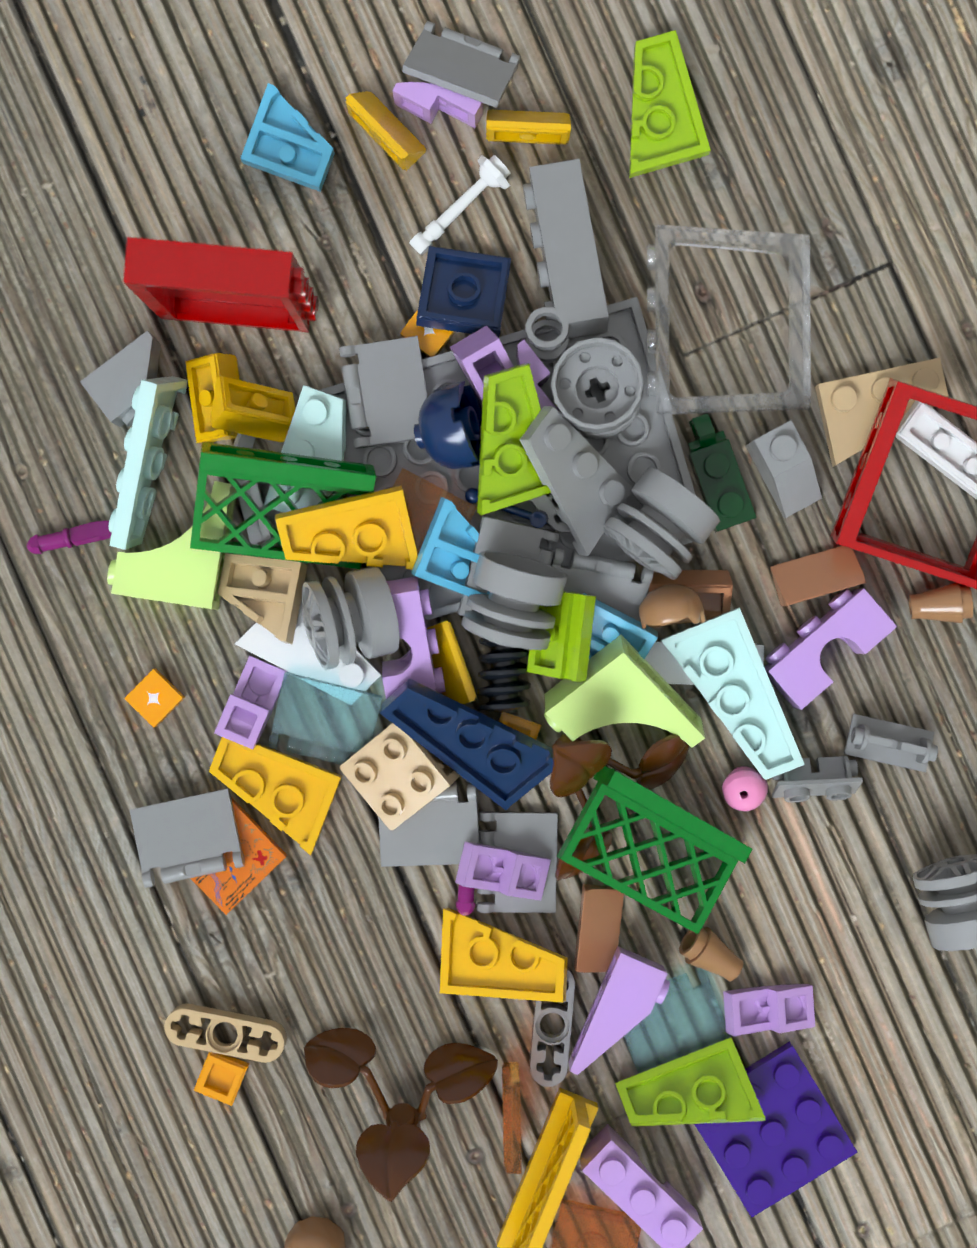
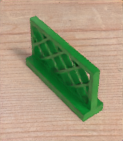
(277, 470)
(670, 817)

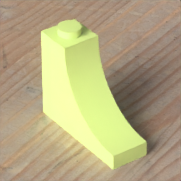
(175, 570)
(620, 690)

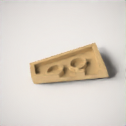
(852, 403)

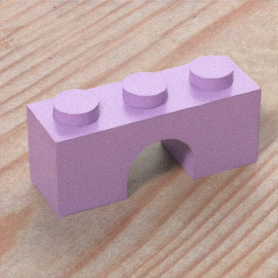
(417, 664)
(797, 667)
(652, 1205)

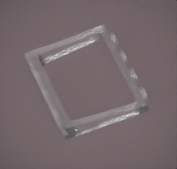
(797, 253)

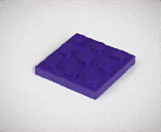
(790, 1147)

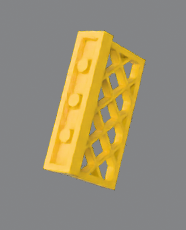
(548, 1171)

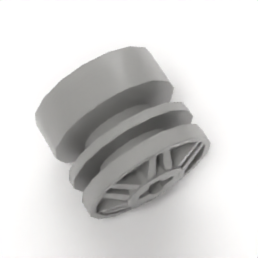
(611, 368)
(658, 527)
(511, 609)
(358, 615)
(953, 890)

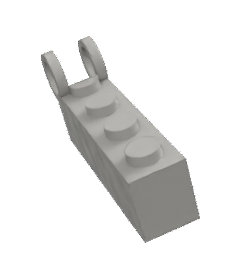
(569, 258)

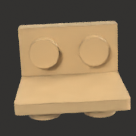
(397, 775)

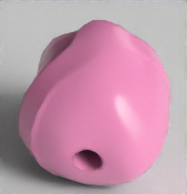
(746, 780)

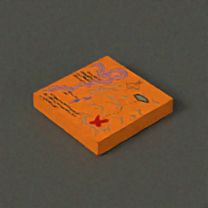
(260, 857)

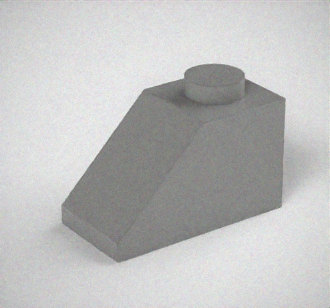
(117, 379)
(786, 468)

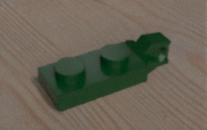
(718, 474)

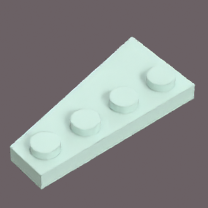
(144, 459)

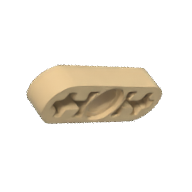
(211, 1044)

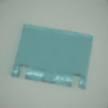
(323, 718)
(679, 1026)

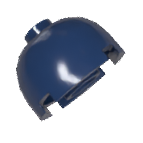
(451, 426)

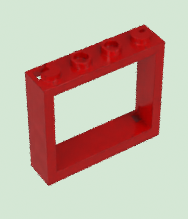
(220, 284)
(867, 476)

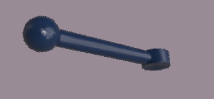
(538, 518)

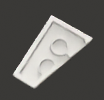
(302, 659)

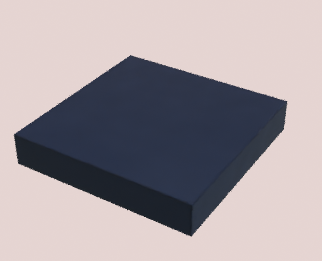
(463, 291)

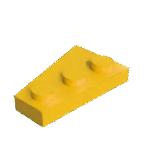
(354, 529)
(279, 786)
(497, 963)

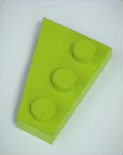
(664, 108)
(504, 466)
(692, 1090)

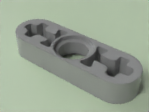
(560, 1055)

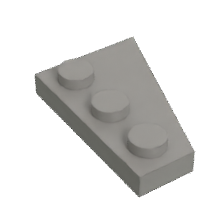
(577, 476)

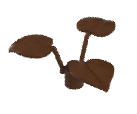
(580, 760)
(400, 1149)

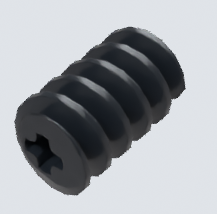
(503, 678)

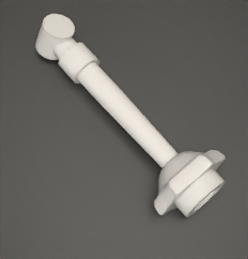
(492, 174)

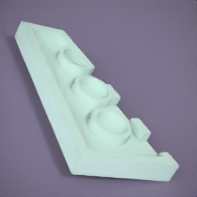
(733, 680)

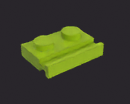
(570, 639)

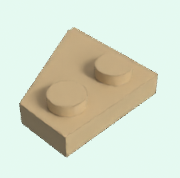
(265, 591)

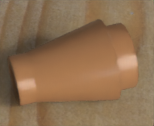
(944, 603)
(710, 954)

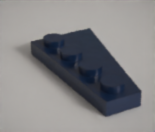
(478, 748)

